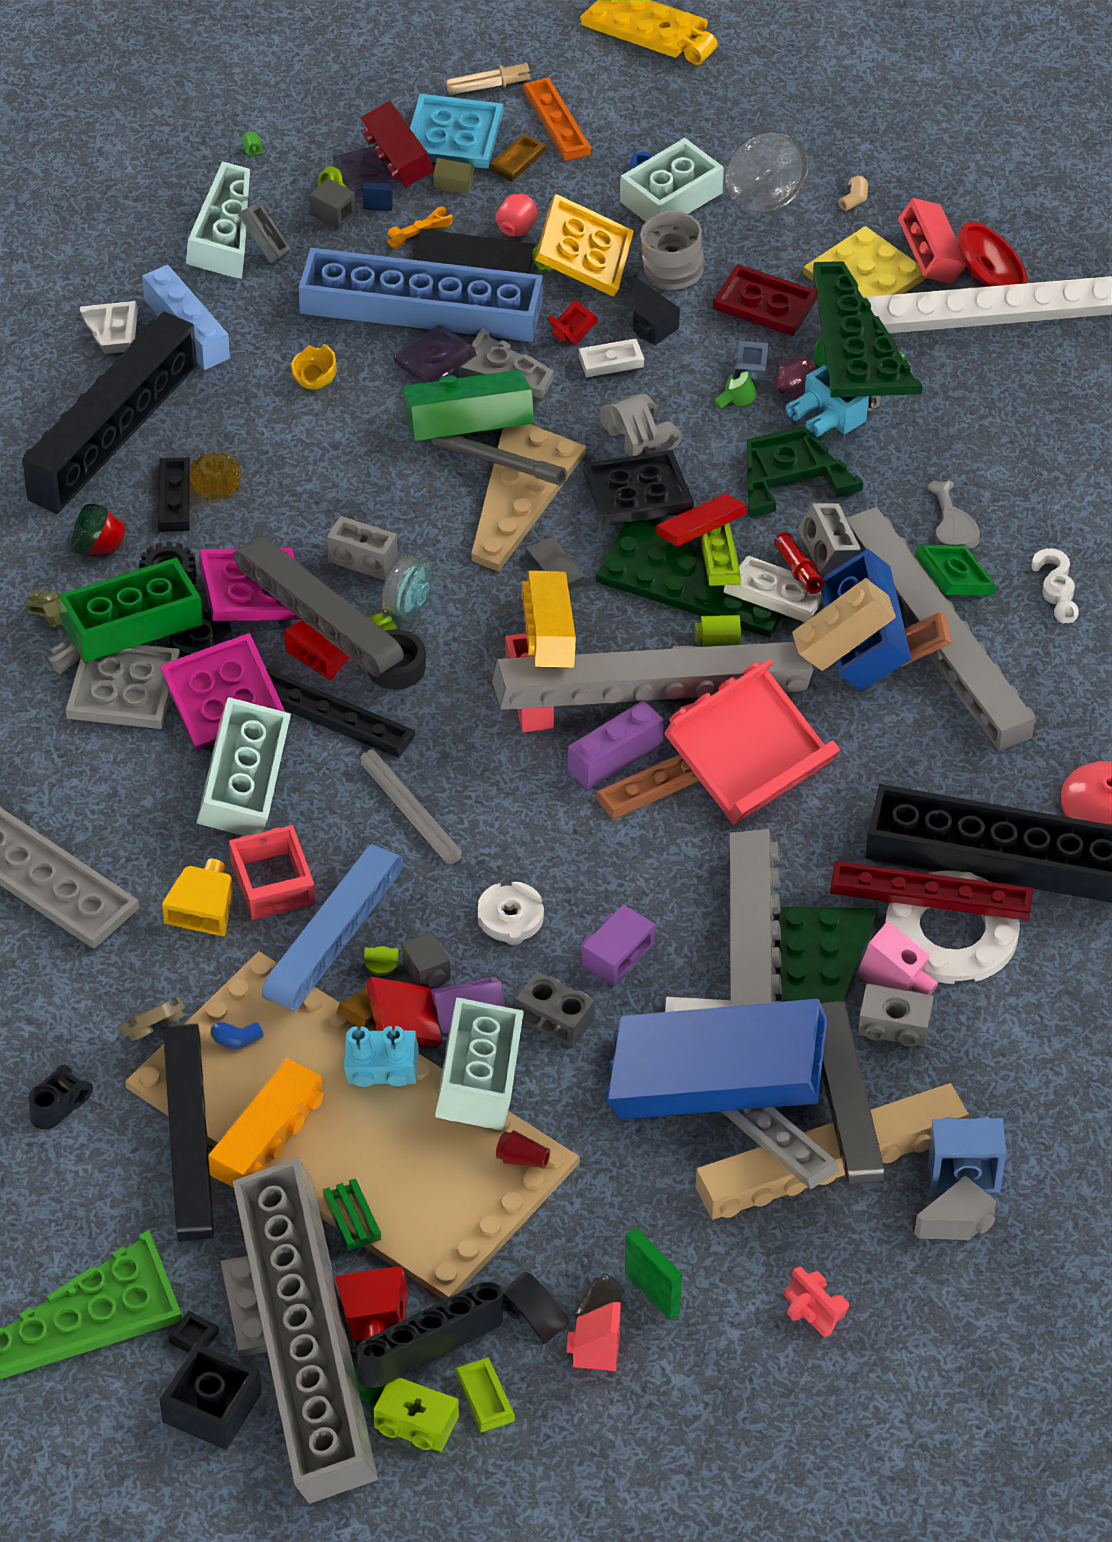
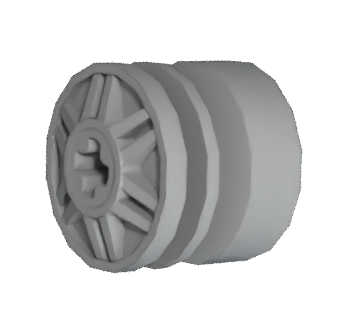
(672, 250)

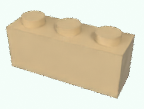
(843, 624)

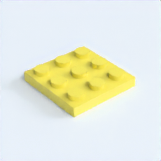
(873, 263)

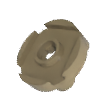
(142, 1023)

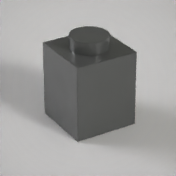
(332, 203)
(426, 961)

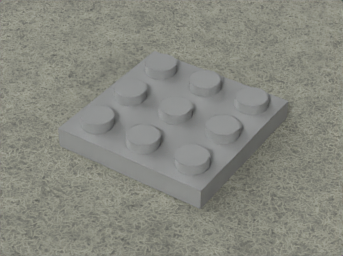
(123, 688)

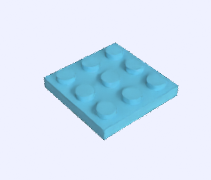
(457, 128)

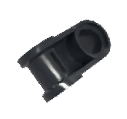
(57, 1097)

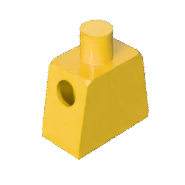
(200, 899)

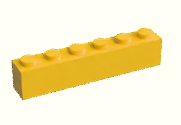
(549, 619)

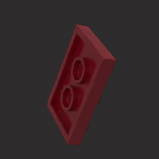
(765, 300)

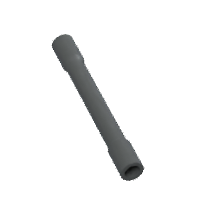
(540, 469)

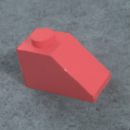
(596, 1338)

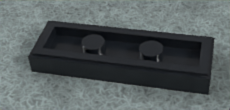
(174, 494)

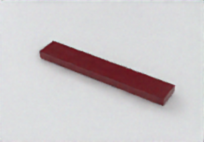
(931, 890)

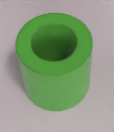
(252, 143)

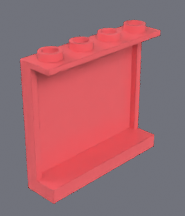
(748, 742)

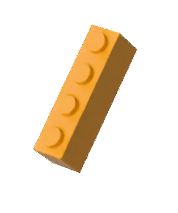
(267, 1123)

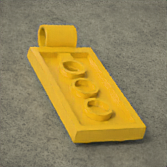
(652, 27)

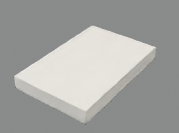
(775, 590)

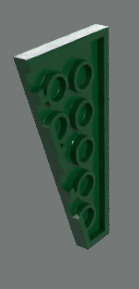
(855, 341)
(676, 577)
(822, 950)

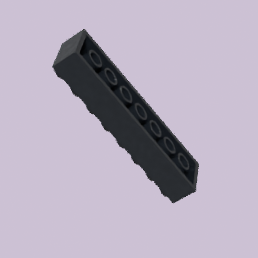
(109, 412)
(991, 842)

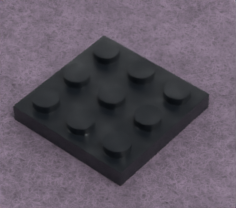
(638, 487)

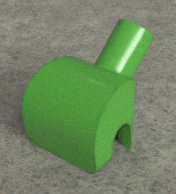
(738, 391)

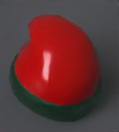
(96, 532)

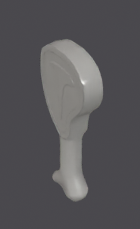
(956, 525)

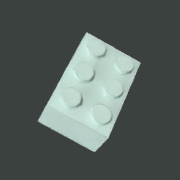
(672, 181)

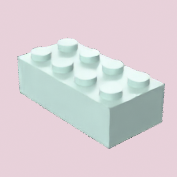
(243, 768)
(479, 1064)

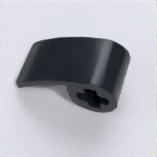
(532, 1301)

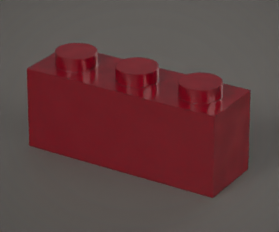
(396, 144)

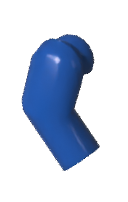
(234, 1037)

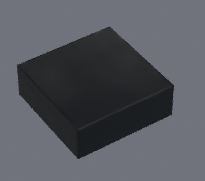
(193, 1330)

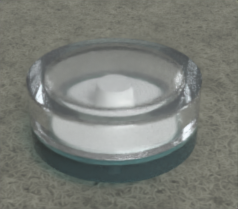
(406, 587)

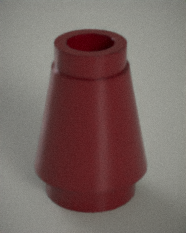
(521, 1150)

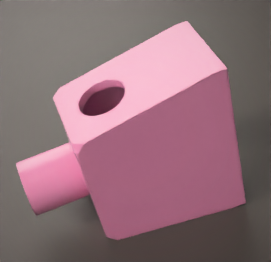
(896, 962)

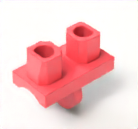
(810, 1301)

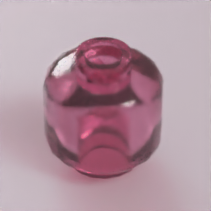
(793, 374)

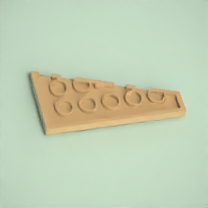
(516, 498)

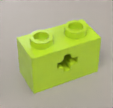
(416, 1414)

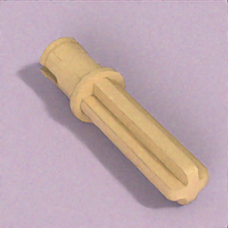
(488, 79)

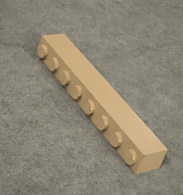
(758, 1178)

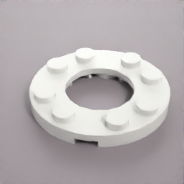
(953, 965)

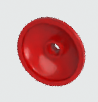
(990, 256)

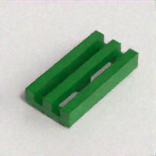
(342, 1192)

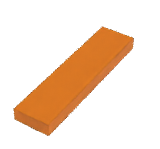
(556, 119)

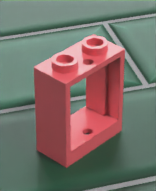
(280, 896)

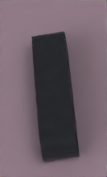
(429, 1334)

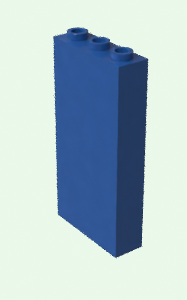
(717, 1059)

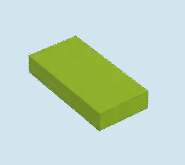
(484, 1394)

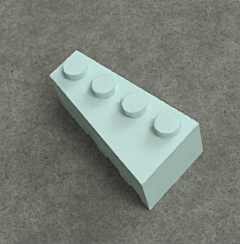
(219, 232)

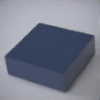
(378, 196)

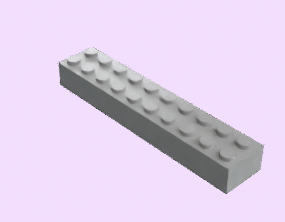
(304, 1332)

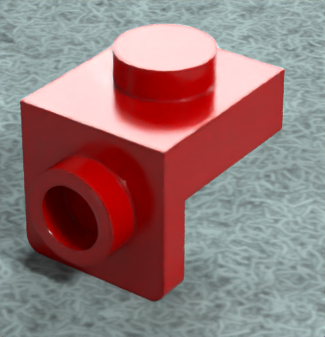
(572, 323)

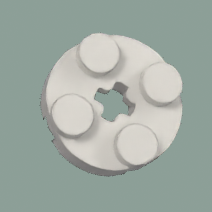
(510, 928)

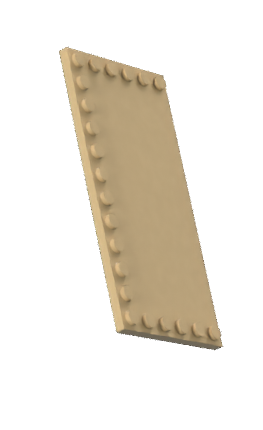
(426, 1179)

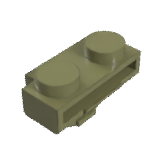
(46, 605)

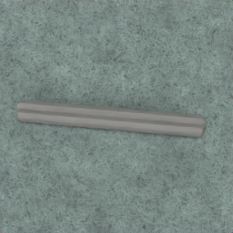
(411, 807)

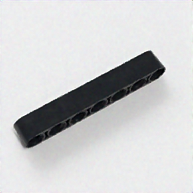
(188, 1133)

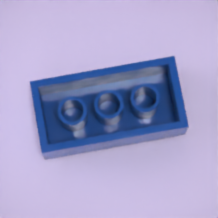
(885, 648)

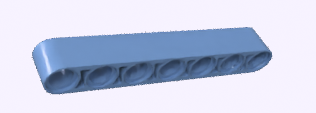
(332, 927)

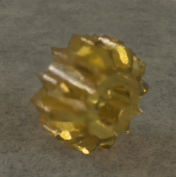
(215, 475)

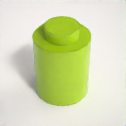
(718, 630)

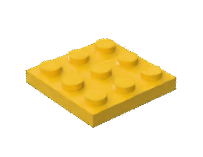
(584, 245)

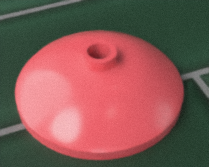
(1089, 793)

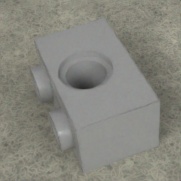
(895, 1015)

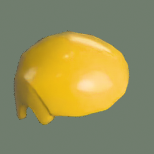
(314, 367)

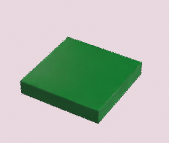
(955, 570)
(653, 1273)

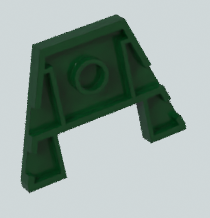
(790, 458)

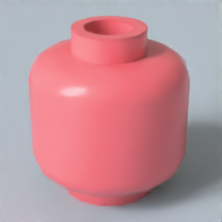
(516, 215)

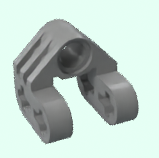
(634, 419)

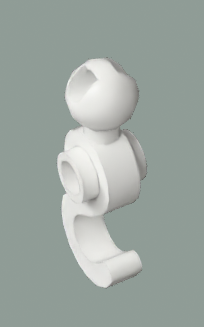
(1057, 586)

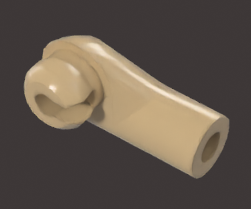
(858, 193)

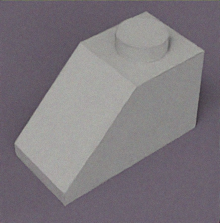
(957, 1213)

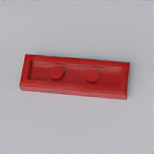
(701, 519)

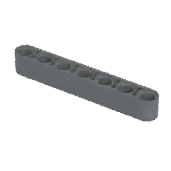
(318, 605)
(849, 1100)

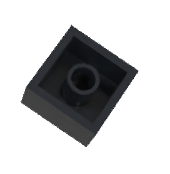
(210, 1396)

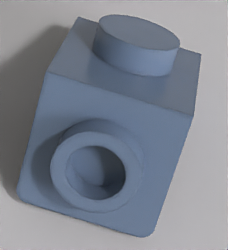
(752, 358)

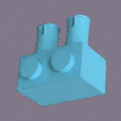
(836, 412)
(381, 1057)

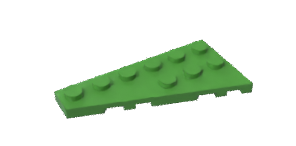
(93, 1311)

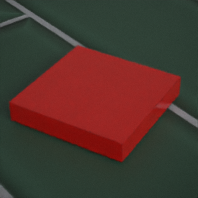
(404, 1006)

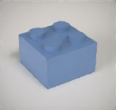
(967, 1149)

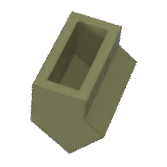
(453, 176)

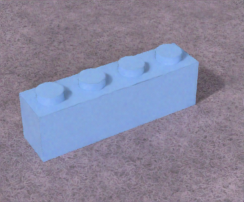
(168, 293)

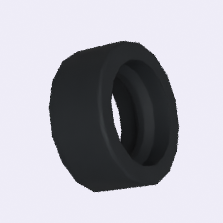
(410, 674)

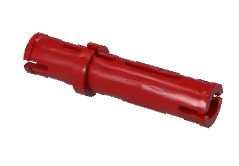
(801, 566)

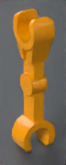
(433, 221)

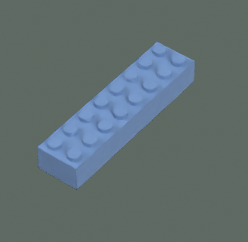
(420, 294)

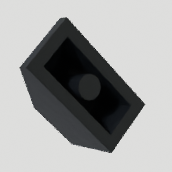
(653, 314)

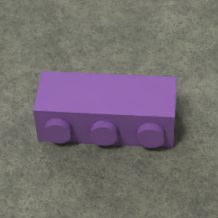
(615, 744)

